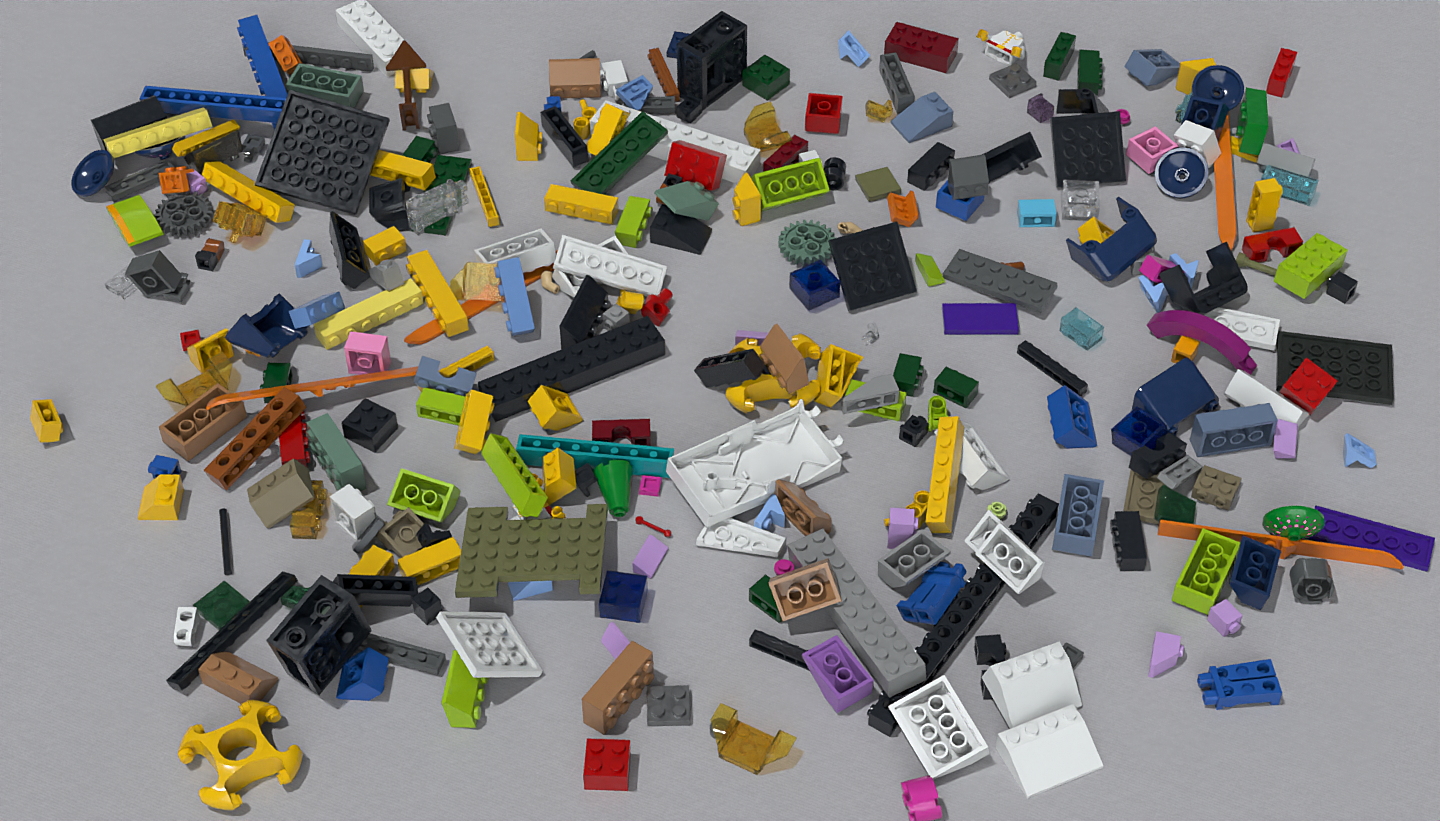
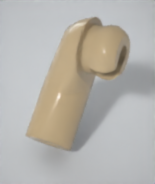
(848, 228)
(546, 281)

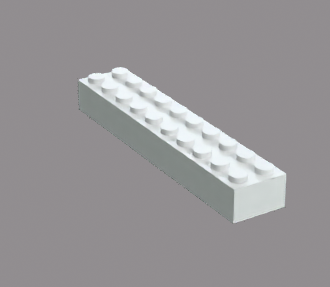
(739, 158)

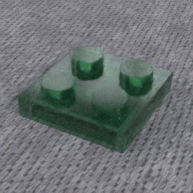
(1174, 506)
(221, 604)

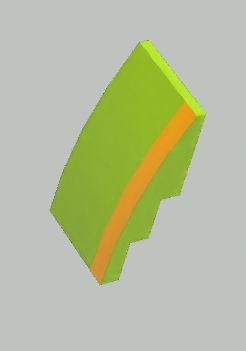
(134, 220)

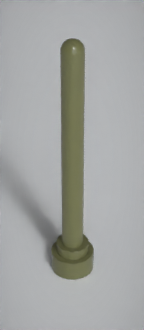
(1244, 261)

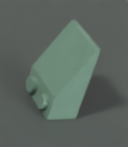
(689, 200)

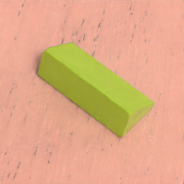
(929, 269)

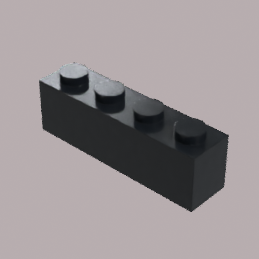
(564, 136)
(730, 368)
(379, 590)

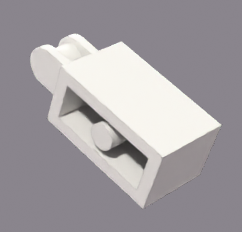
(613, 77)

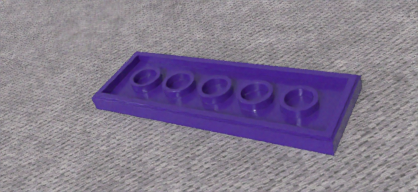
(1345, 529)

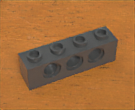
(896, 81)

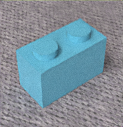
(1036, 213)

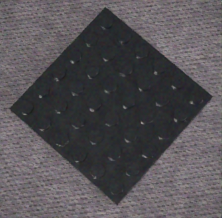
(322, 152)

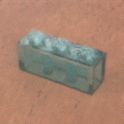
(1294, 186)

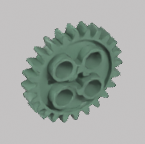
(806, 242)

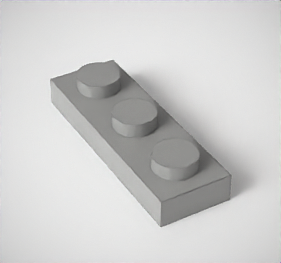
(1179, 472)

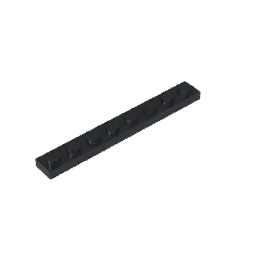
(233, 629)

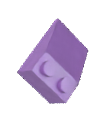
(838, 673)

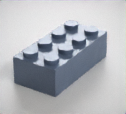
(1233, 429)
(1078, 515)

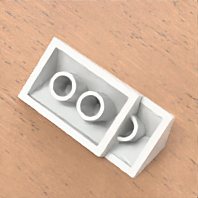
(1251, 391)
(1005, 553)

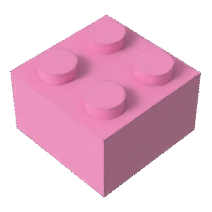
(1149, 148)
(367, 353)

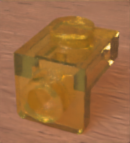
(878, 111)

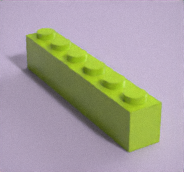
(514, 475)

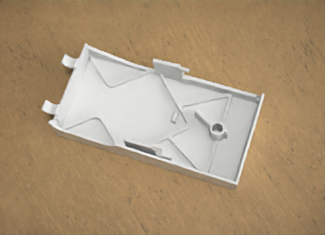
(744, 464)

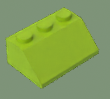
(423, 495)
(462, 694)

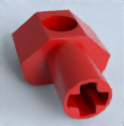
(656, 307)

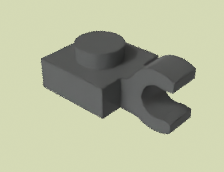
(252, 144)
(181, 289)

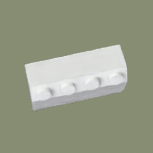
(1033, 684)
(939, 728)
(1049, 751)

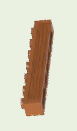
(663, 73)

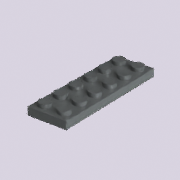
(1000, 280)

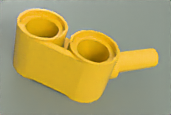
(582, 124)
(630, 301)
(919, 504)

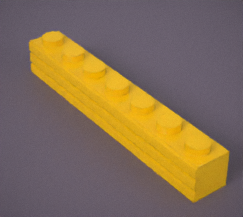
(206, 137)
(484, 196)
(470, 362)

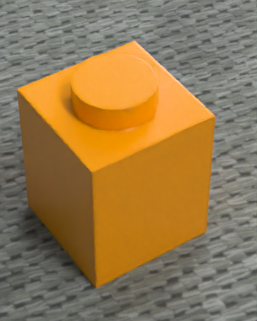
(1185, 348)

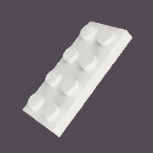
(1252, 328)

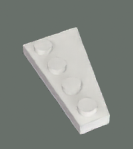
(741, 537)

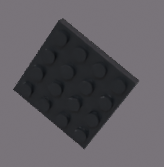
(1088, 148)
(872, 266)

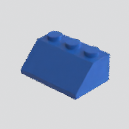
(1071, 419)

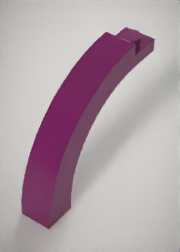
(1206, 330)

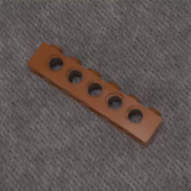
(255, 438)

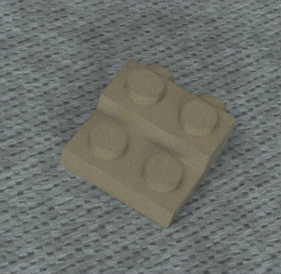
(1216, 487)
(401, 533)

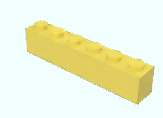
(158, 132)
(368, 313)

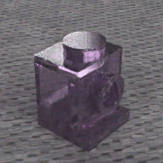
(1040, 108)

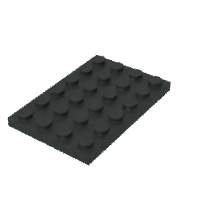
(1359, 367)

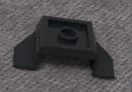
(388, 204)

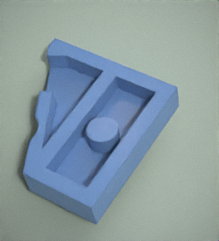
(635, 92)

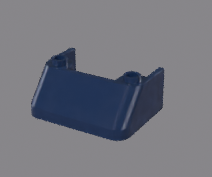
(1120, 249)

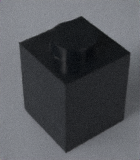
(1341, 287)
(427, 606)

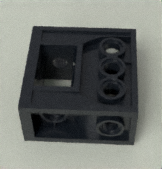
(712, 59)
(307, 639)

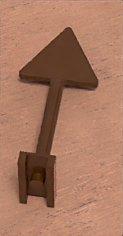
(407, 59)

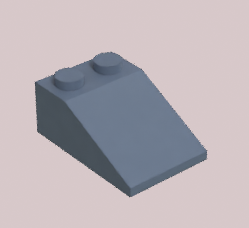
(1152, 66)
(923, 118)

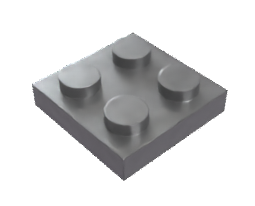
(1012, 80)
(668, 705)

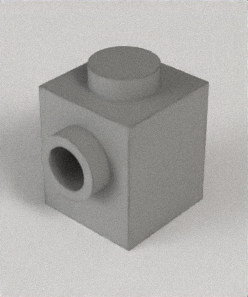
(615, 317)

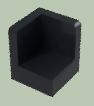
(585, 477)

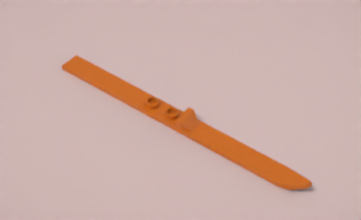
(1225, 188)
(471, 308)
(315, 387)
(1287, 547)

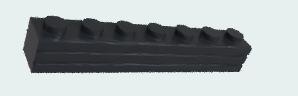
(1051, 368)
(778, 648)

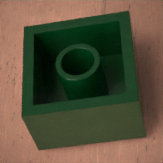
(766, 77)

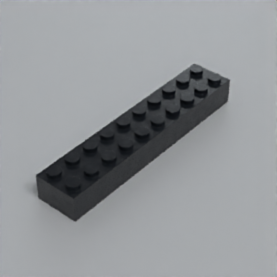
(575, 366)

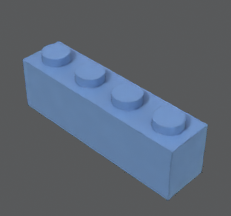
(515, 296)

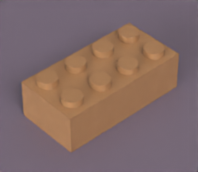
(197, 428)
(618, 687)

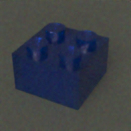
(814, 284)
(1137, 430)
(623, 596)

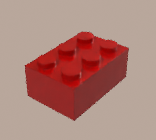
(696, 164)

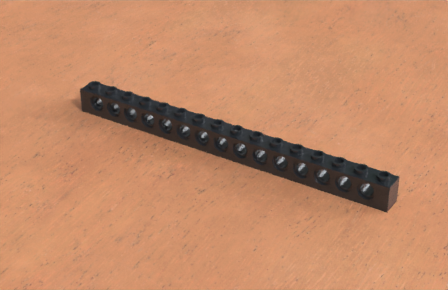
(958, 622)

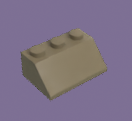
(281, 493)

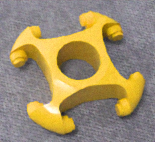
(767, 386)
(238, 774)

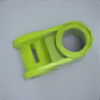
(936, 409)

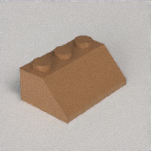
(575, 78)
(784, 360)
(801, 509)
(805, 589)
(236, 677)

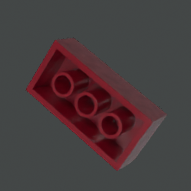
(922, 47)

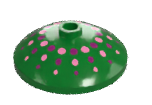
(1293, 522)

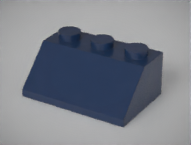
(1254, 572)

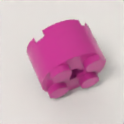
(921, 799)

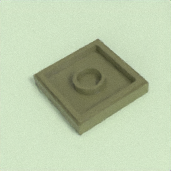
(877, 184)

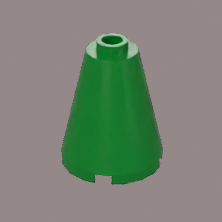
(615, 485)

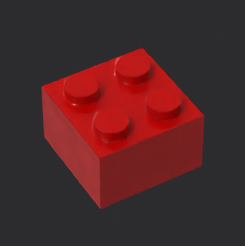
(823, 113)
(1308, 386)
(607, 764)

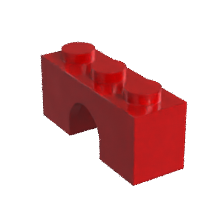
(1281, 72)
(1284, 241)

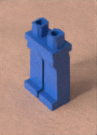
(933, 594)
(1240, 684)

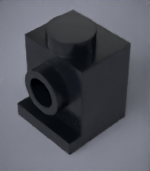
(689, 108)
(915, 426)

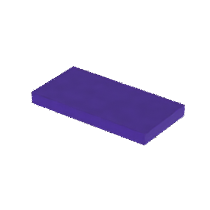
(979, 318)

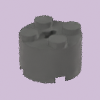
(1311, 580)

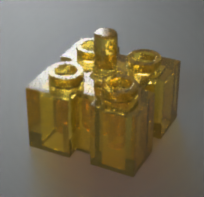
(239, 220)

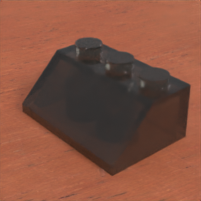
(219, 150)

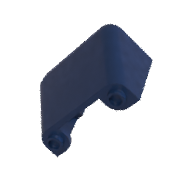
(266, 330)
(1176, 395)

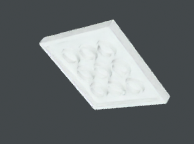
(489, 644)

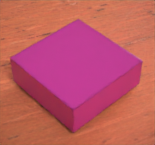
(650, 485)

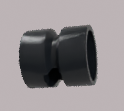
(835, 173)

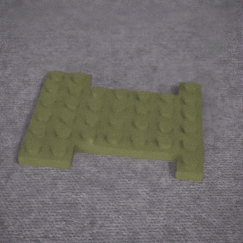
(530, 550)

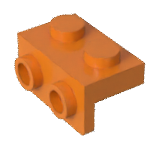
(903, 208)

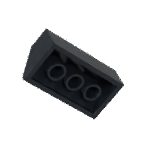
(127, 119)
(348, 251)
(584, 313)

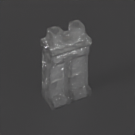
(436, 204)

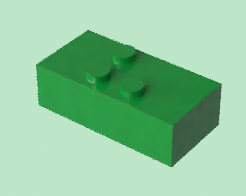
(1252, 121)

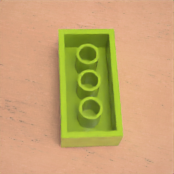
(791, 184)
(1310, 265)
(1206, 571)

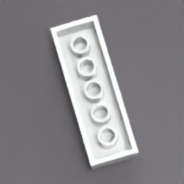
(369, 32)

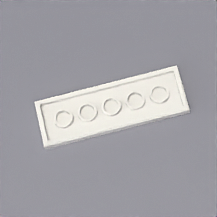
(609, 266)

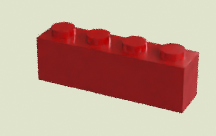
(294, 443)

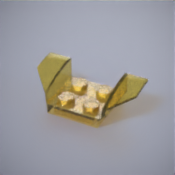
(762, 130)
(476, 282)
(192, 389)
(745, 744)

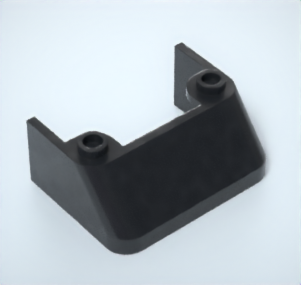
(1079, 101)
(1011, 155)
(1224, 280)

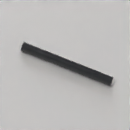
(225, 541)

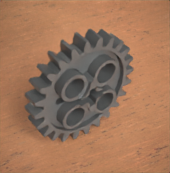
(184, 213)

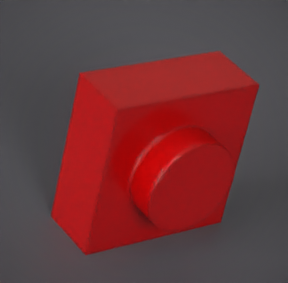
(189, 338)

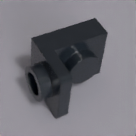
(429, 538)

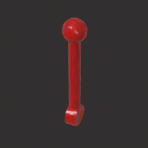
(639, 520)

